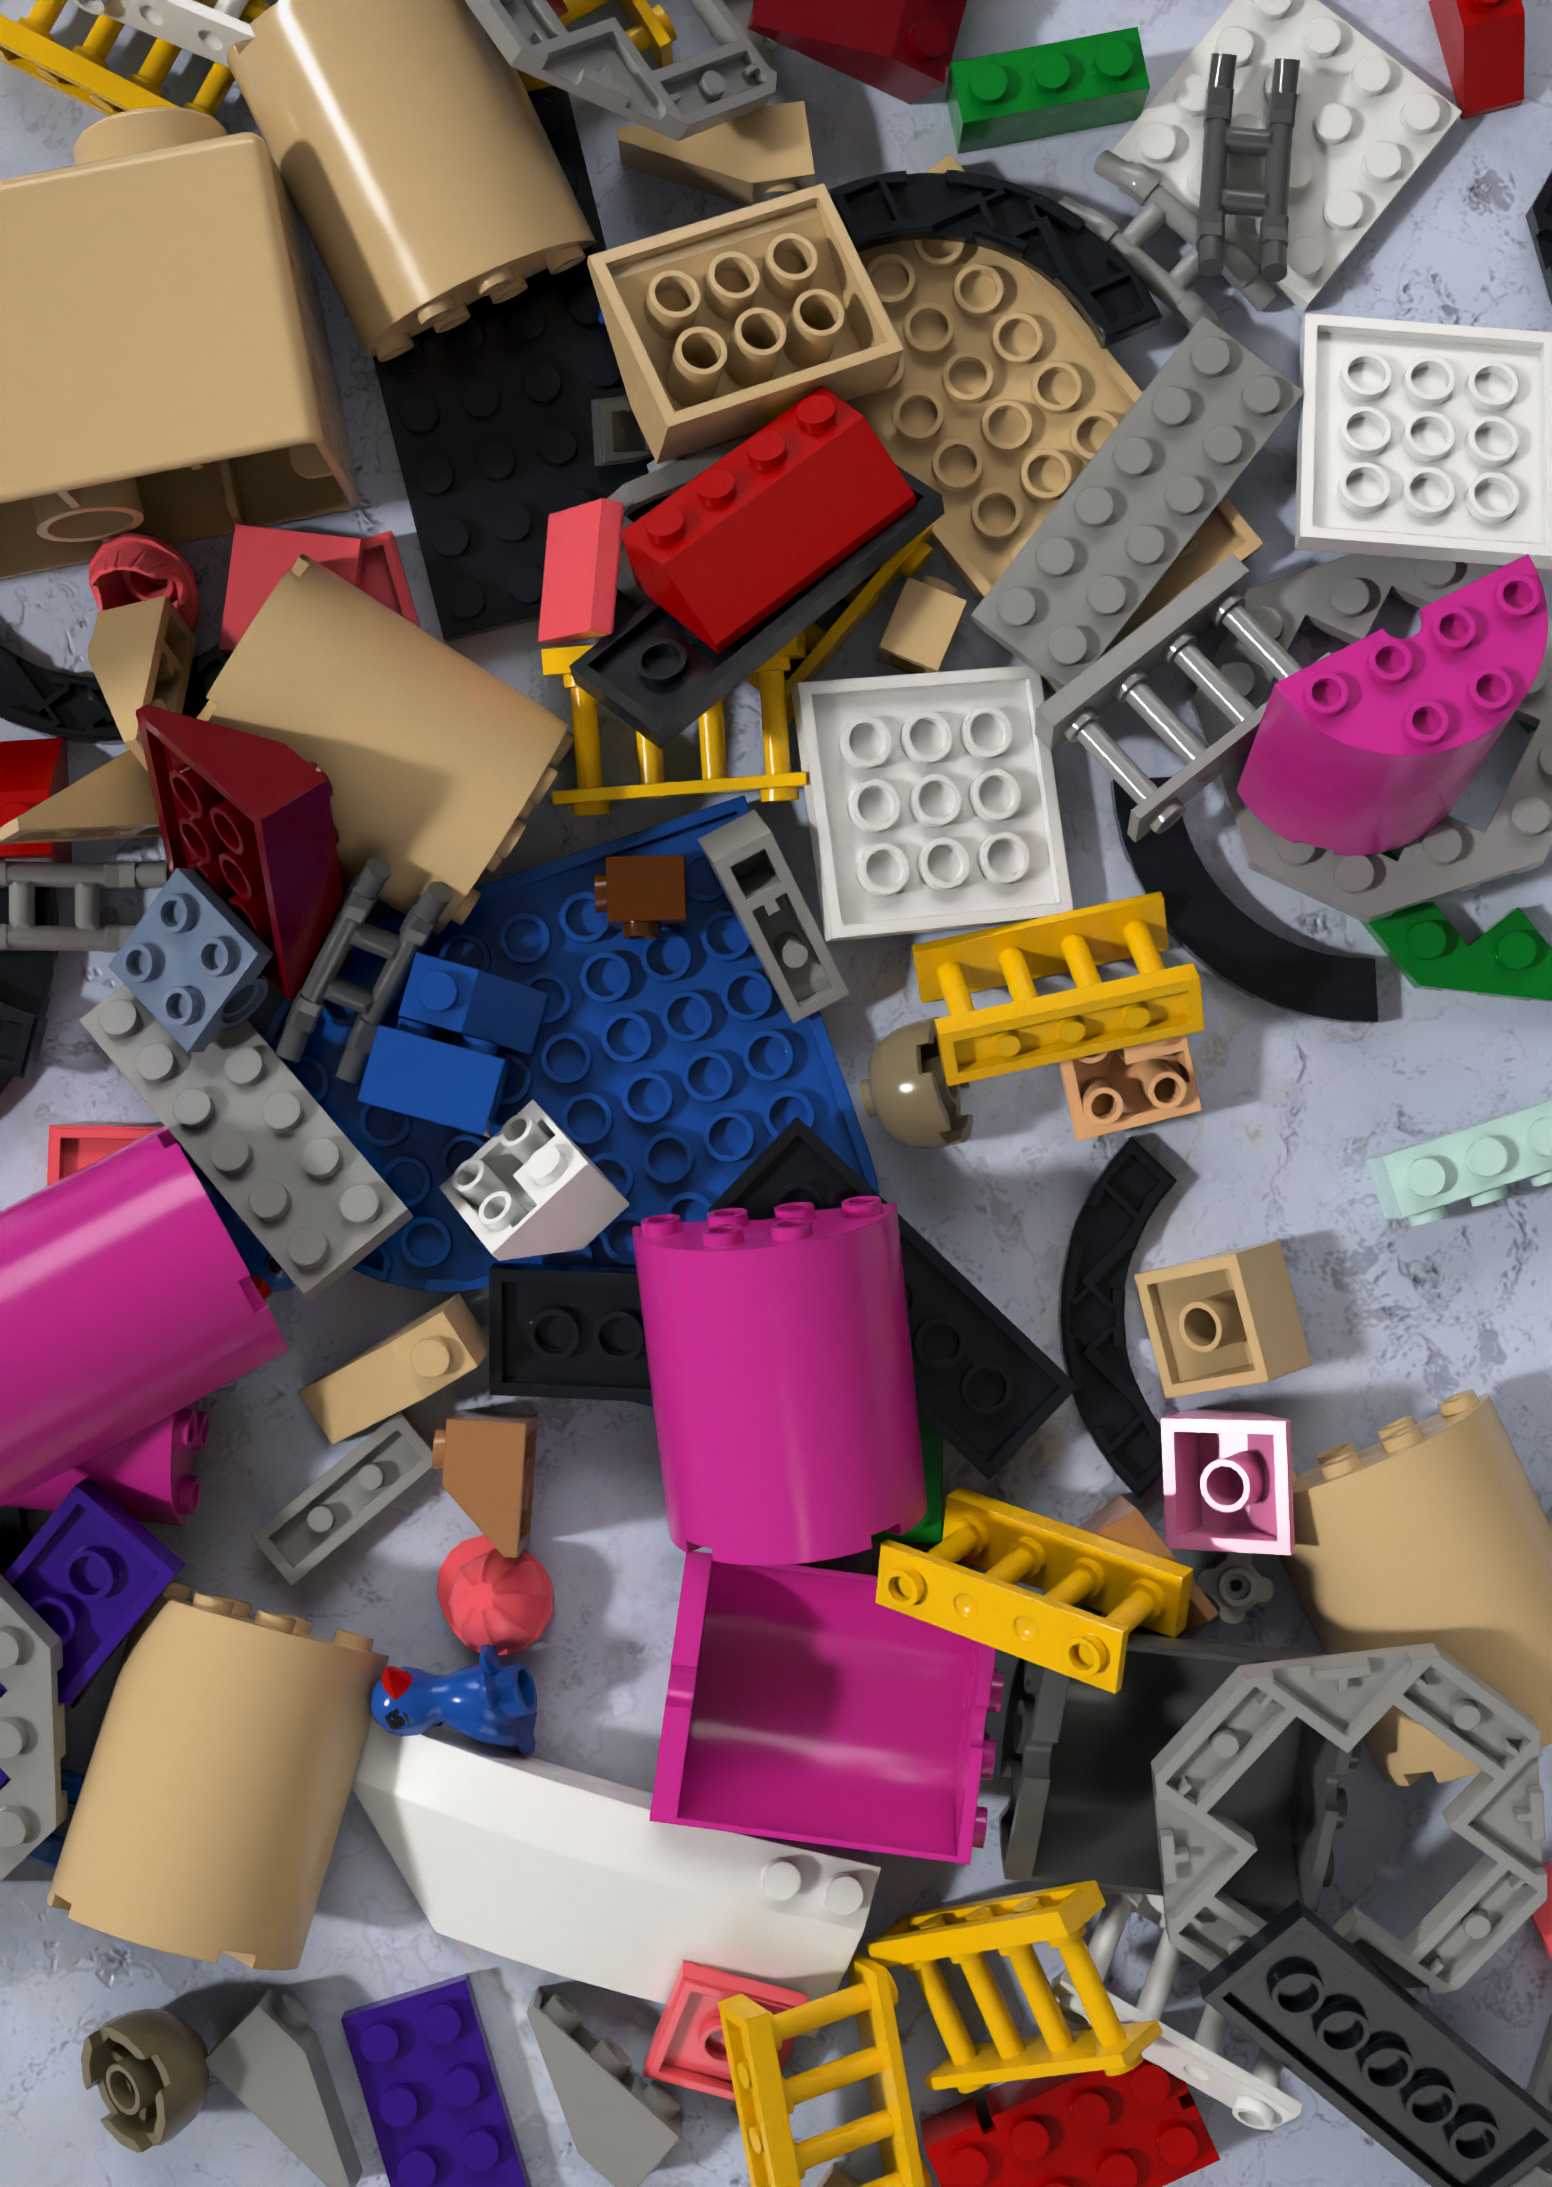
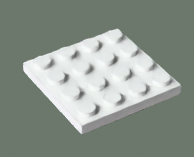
(1354, 141)
(1424, 440)
(930, 802)

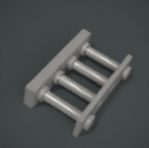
(1123, 677)

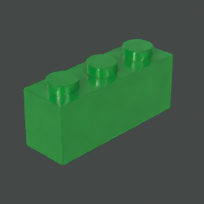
(1047, 90)

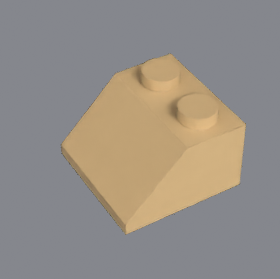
(1223, 1320)

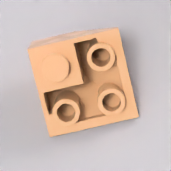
(1130, 1087)

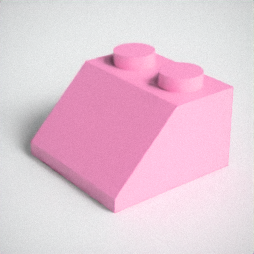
(1228, 1482)

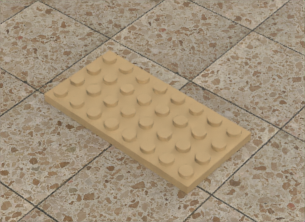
(1005, 407)

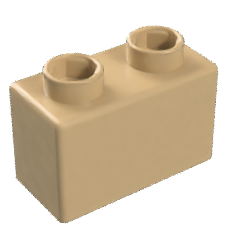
(160, 346)

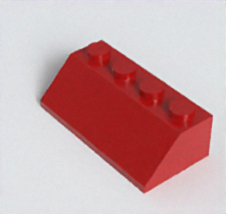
(767, 519)

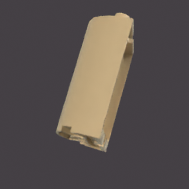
(408, 159)
(413, 735)
(1428, 1546)
(218, 1781)

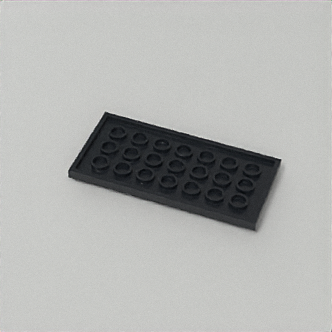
(501, 424)

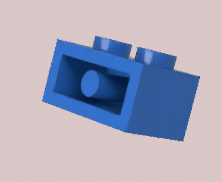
(435, 1079)

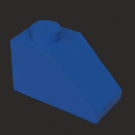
(473, 1003)

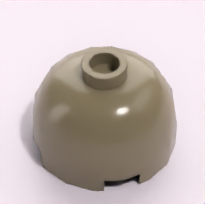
(911, 1092)
(147, 2075)

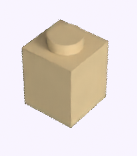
(922, 626)

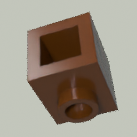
(643, 894)

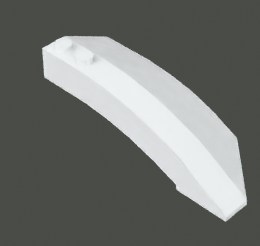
(590, 1888)

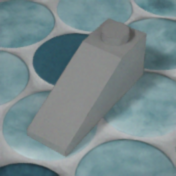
(774, 915)
(283, 2078)

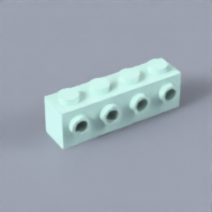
(1465, 1163)

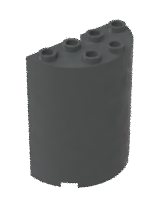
(1086, 1784)

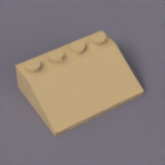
(741, 320)

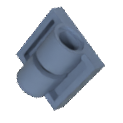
(193, 962)

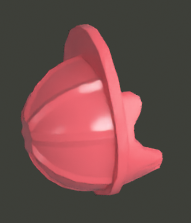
(143, 568)
(494, 1596)

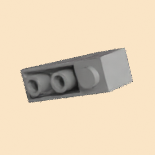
(610, 2110)

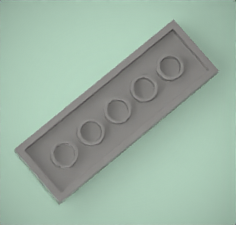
(1136, 504)
(256, 1141)

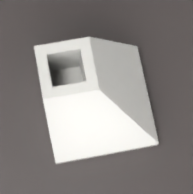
(533, 1190)

